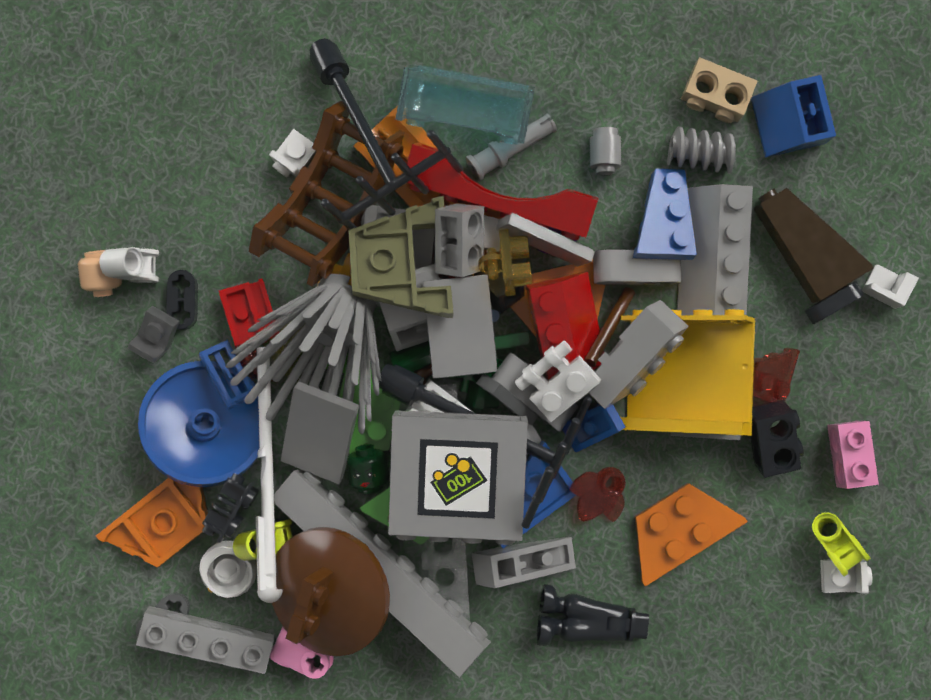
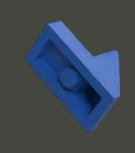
(596, 426)

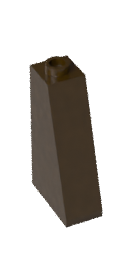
(809, 245)

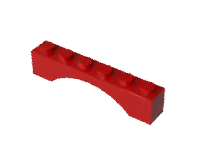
(564, 211)

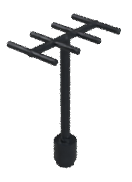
(332, 71)
(409, 388)

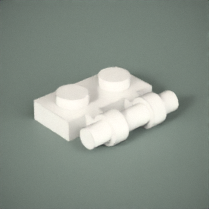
(564, 388)

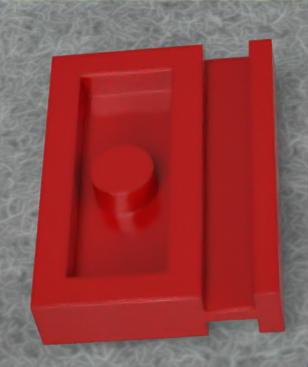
(244, 307)

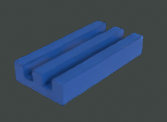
(204, 356)

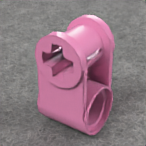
(299, 657)

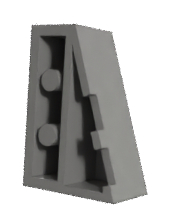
(638, 353)

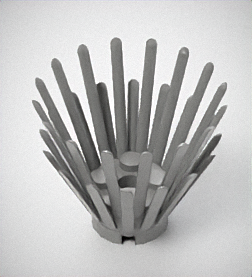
(332, 320)

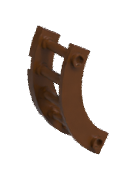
(269, 231)

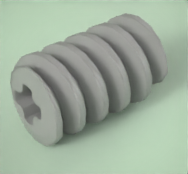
(702, 149)

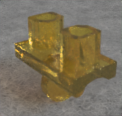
(513, 274)

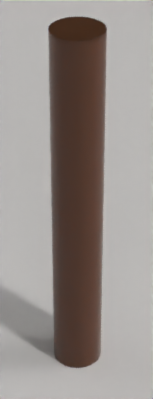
(609, 327)

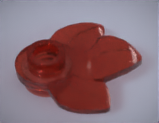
(596, 497)

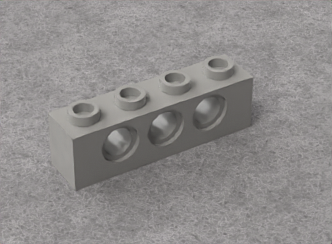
(205, 639)

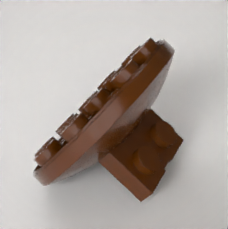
(331, 592)

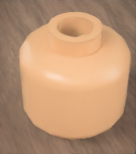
(92, 277)

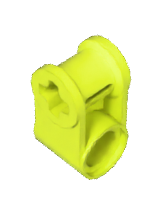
(241, 542)
(842, 546)

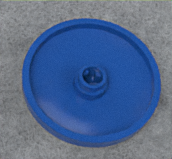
(192, 432)

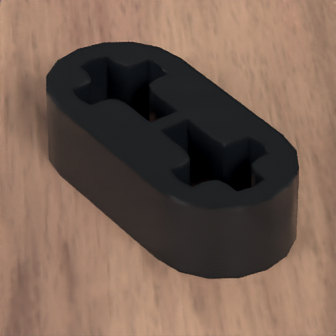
(190, 298)
(834, 302)

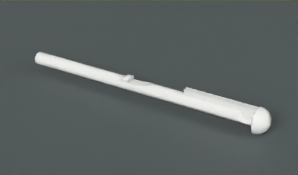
(265, 524)

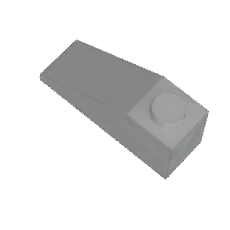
(522, 562)

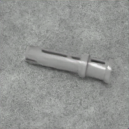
(498, 153)

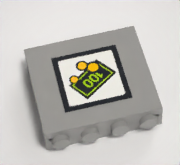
(457, 476)

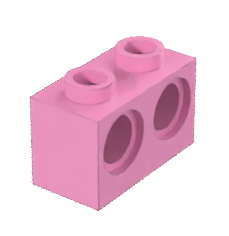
(853, 454)

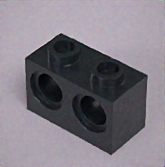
(768, 440)

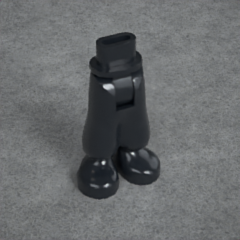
(587, 619)

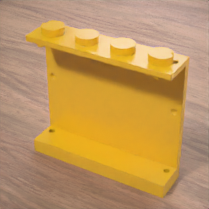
(703, 382)

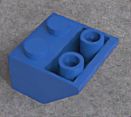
(793, 116)

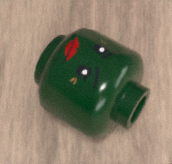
(367, 469)

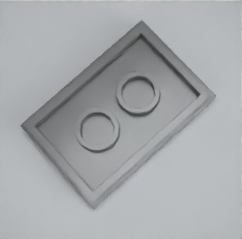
(467, 340)
(319, 432)

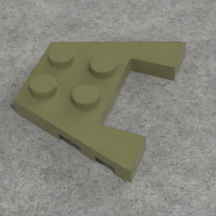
(385, 262)

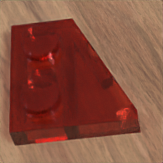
(773, 375)

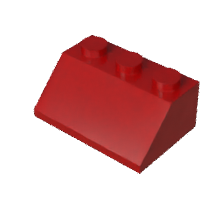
(564, 312)

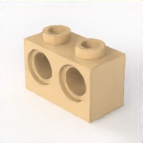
(720, 82)

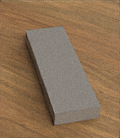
(547, 240)

